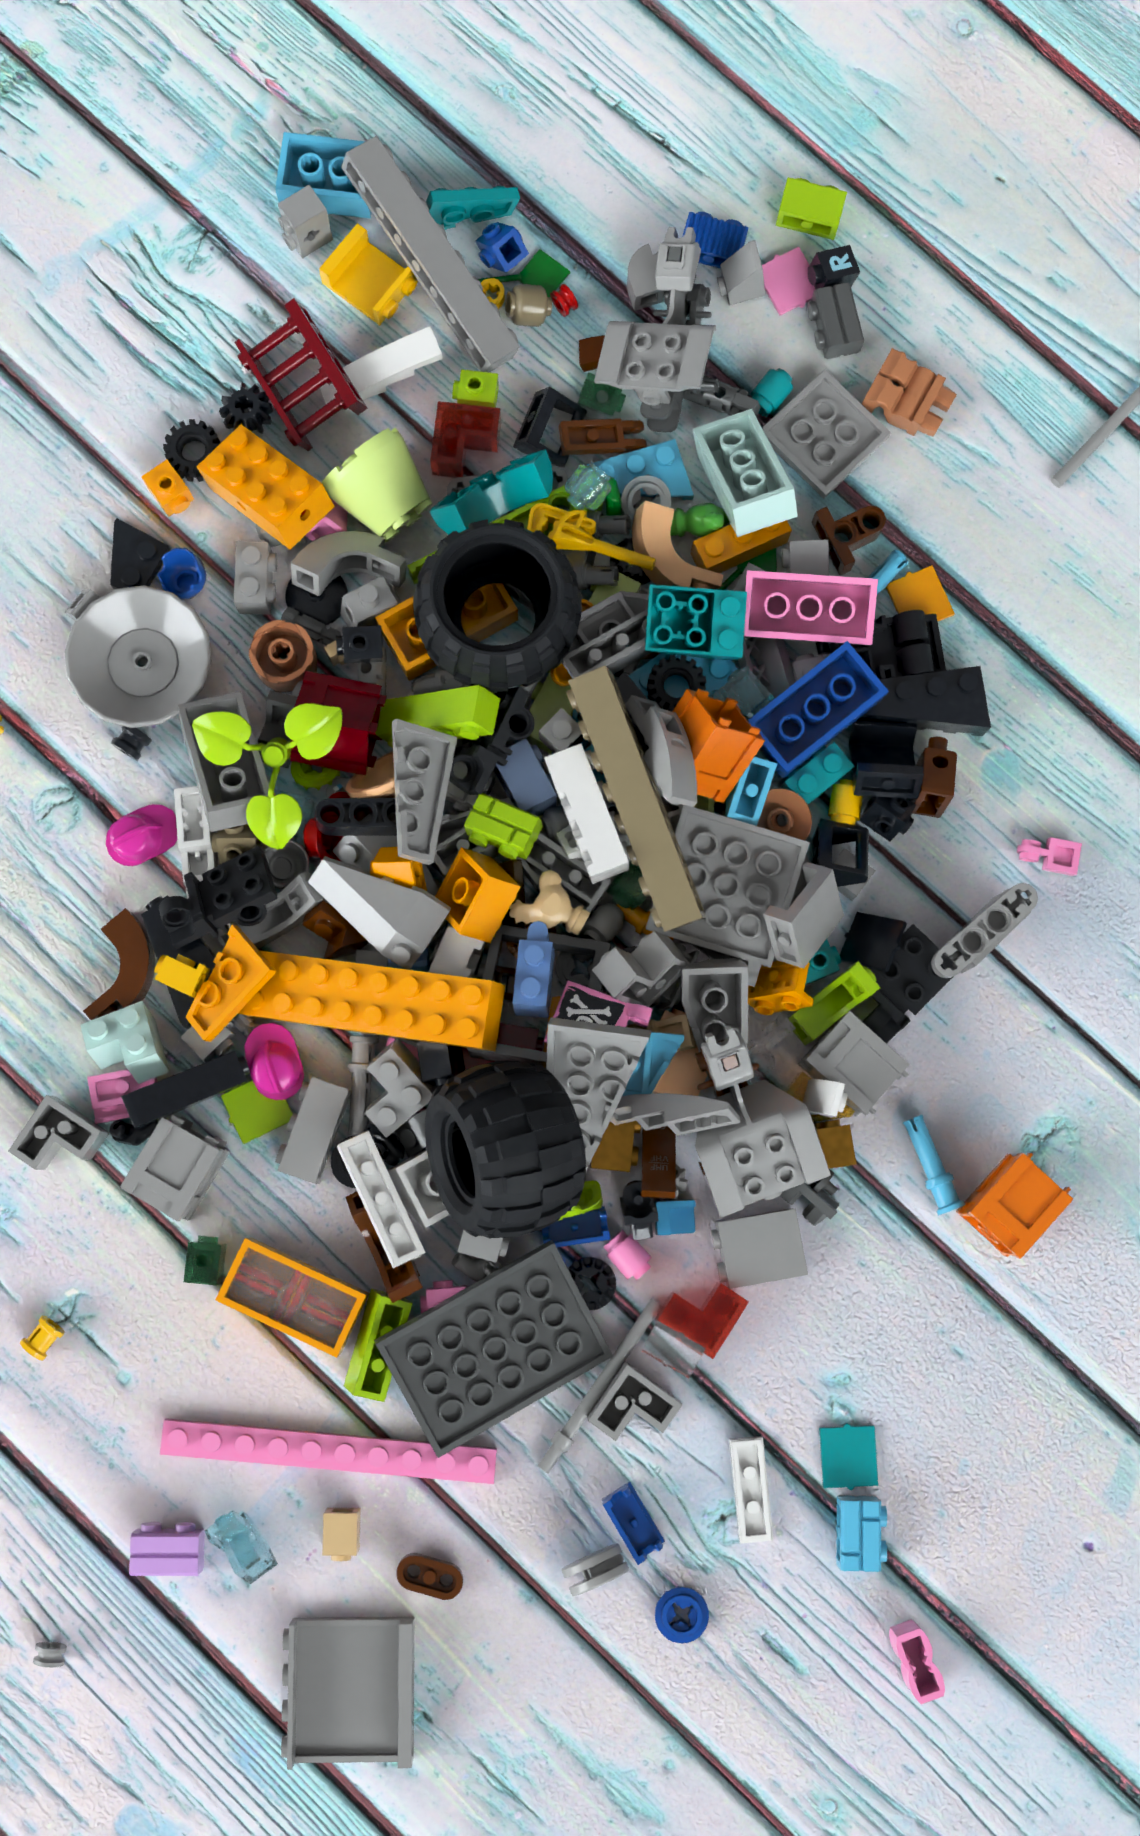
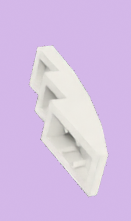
(389, 364)
(193, 833)

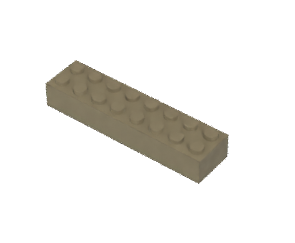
(636, 798)

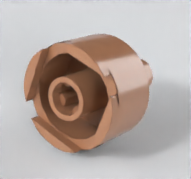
(278, 638)

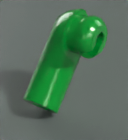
(613, 499)

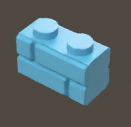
(859, 1533)

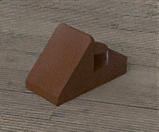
(334, 928)

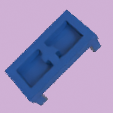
(578, 1229)
(633, 1522)

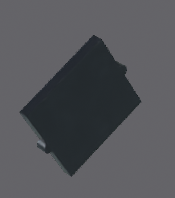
(872, 941)

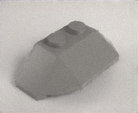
(609, 635)

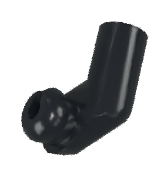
(127, 1134)

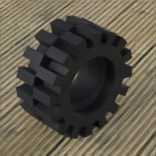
(180, 438)
(670, 667)

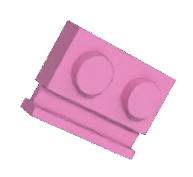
(107, 1092)

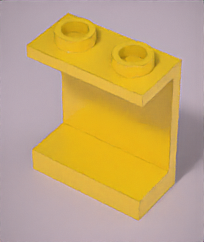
(367, 276)

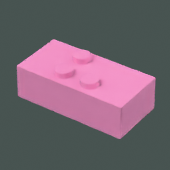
(810, 607)

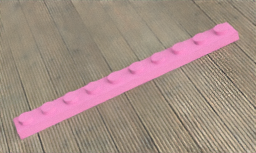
(326, 1451)

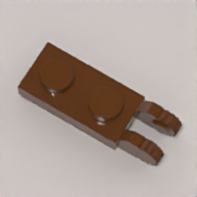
(600, 436)

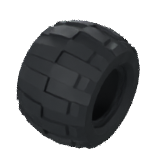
(497, 555)
(516, 1149)

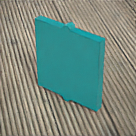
(848, 1456)

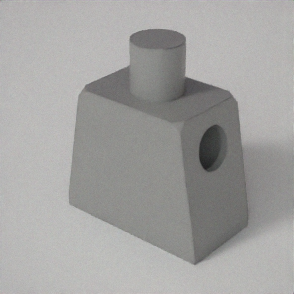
(367, 602)

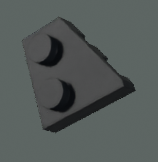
(134, 556)

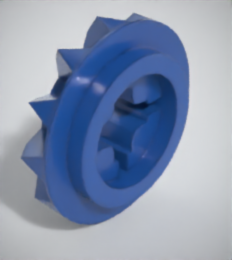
(678, 1630)

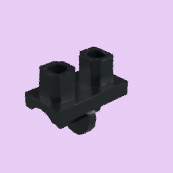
(638, 1211)

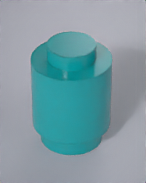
(772, 390)

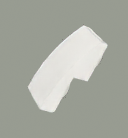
(825, 1097)

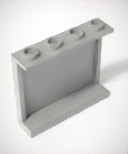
(349, 1690)

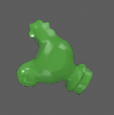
(698, 520)

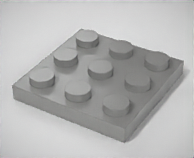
(825, 433)

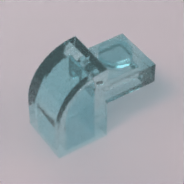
(243, 1545)

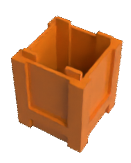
(720, 741)
(1015, 1205)

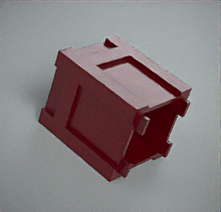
(360, 719)

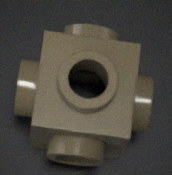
(233, 842)

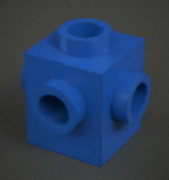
(501, 247)

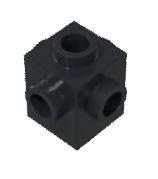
(888, 815)

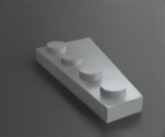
(421, 783)

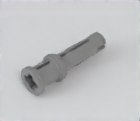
(362, 1054)

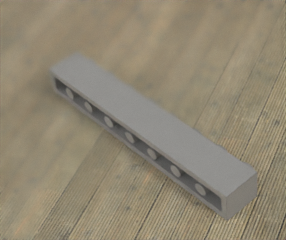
(430, 255)

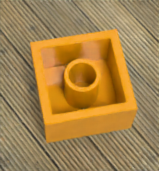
(477, 894)

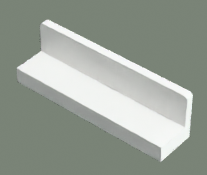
(381, 1199)

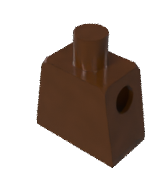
(938, 778)

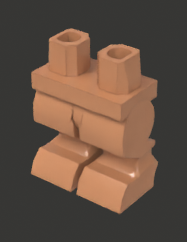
(910, 402)

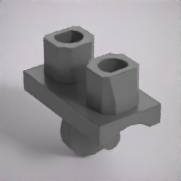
(821, 1204)

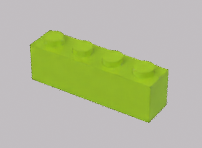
(456, 712)

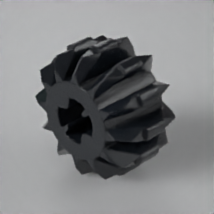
(252, 399)

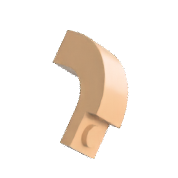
(652, 538)

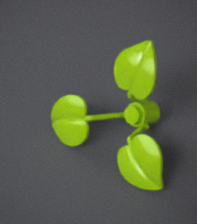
(313, 731)

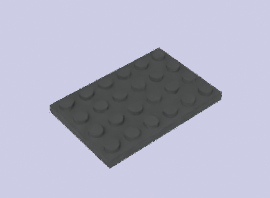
(493, 1348)

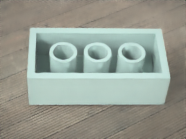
(745, 472)

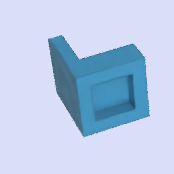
(675, 1217)

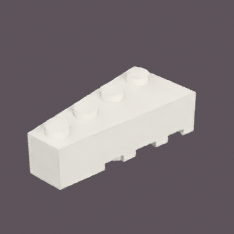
(587, 813)

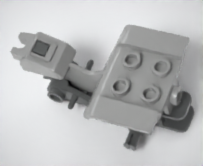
(668, 356)

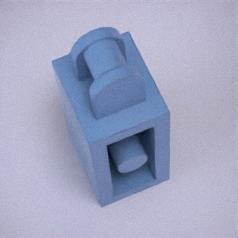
(534, 973)

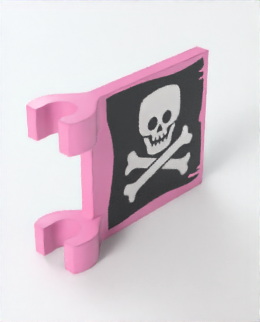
(592, 1006)

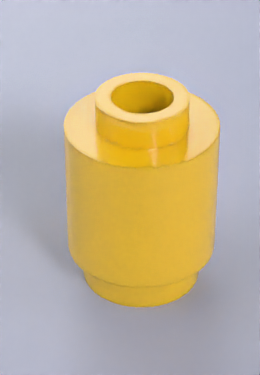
(844, 805)

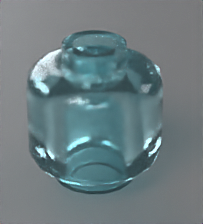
(587, 487)

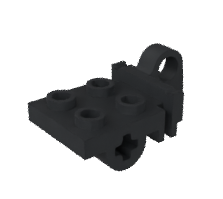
(902, 645)
(511, 724)
(227, 894)
(906, 985)

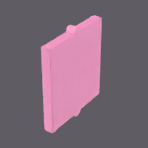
(788, 281)

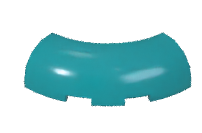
(495, 495)

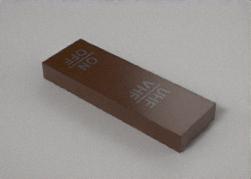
(658, 1163)

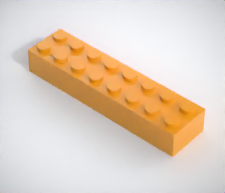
(380, 1001)

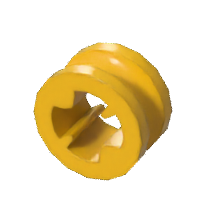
(494, 286)

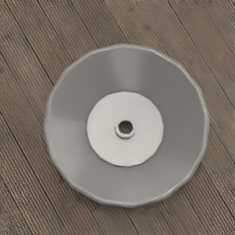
(120, 632)

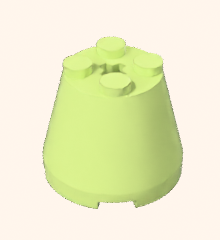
(380, 485)

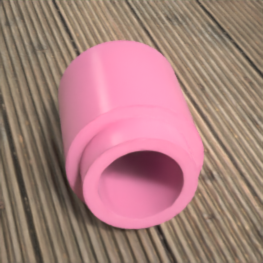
(627, 1255)

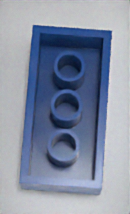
(817, 708)

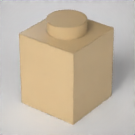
(341, 1533)

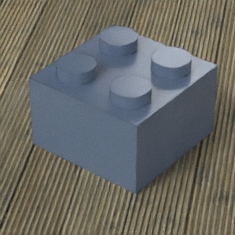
(526, 780)

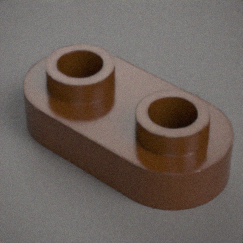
(428, 1580)

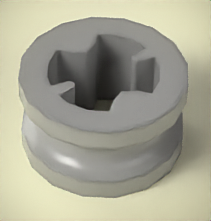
(49, 1654)

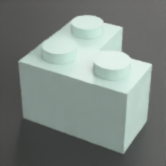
(127, 1037)

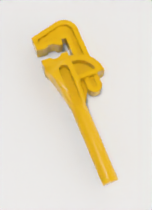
(574, 532)

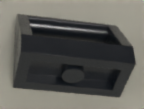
(537, 419)
(833, 833)

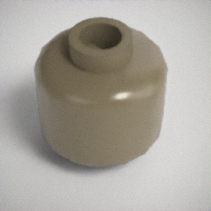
(528, 305)

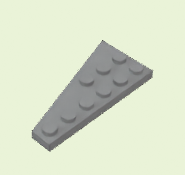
(594, 1070)

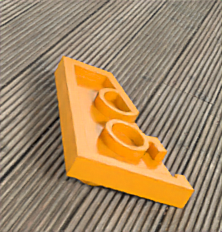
(232, 984)

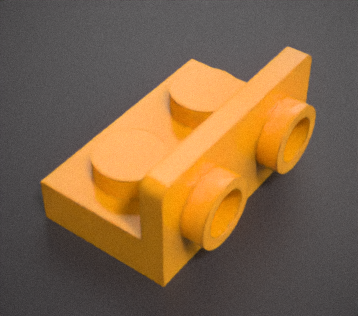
(779, 989)

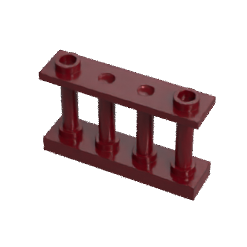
(329, 373)

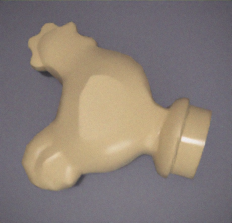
(551, 906)

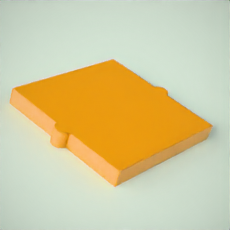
(920, 592)

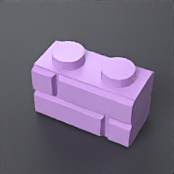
(167, 1550)

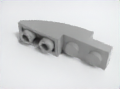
(668, 752)

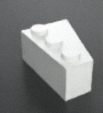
(456, 955)

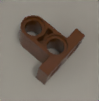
(853, 528)

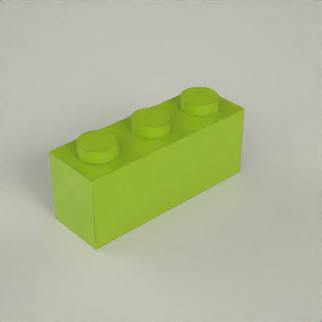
(368, 1372)

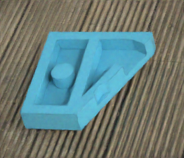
(653, 1062)

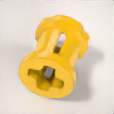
(42, 1338)

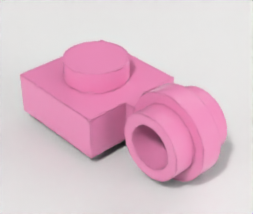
(1059, 854)

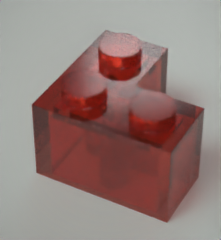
(459, 429)
(706, 1325)

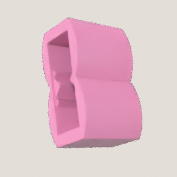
(916, 1657)

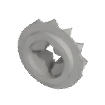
(650, 485)

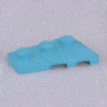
(656, 460)

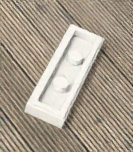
(751, 1489)

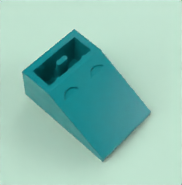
(696, 622)

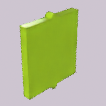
(254, 1113)

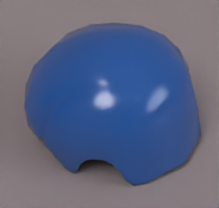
(182, 573)

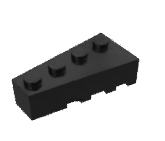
(936, 701)

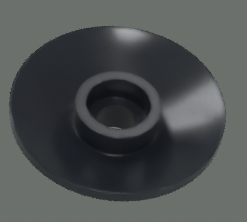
(322, 608)

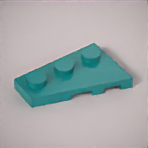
(480, 205)

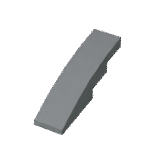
(679, 1112)

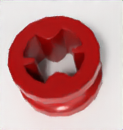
(564, 300)

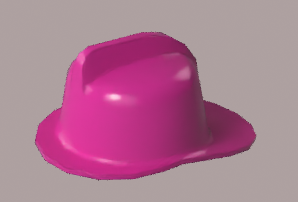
(142, 835)
(274, 1061)

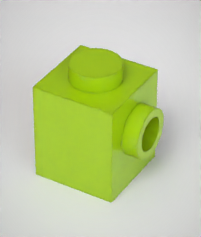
(476, 388)

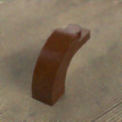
(136, 965)
(398, 1281)

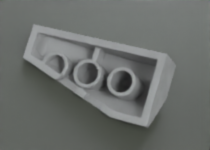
(386, 914)

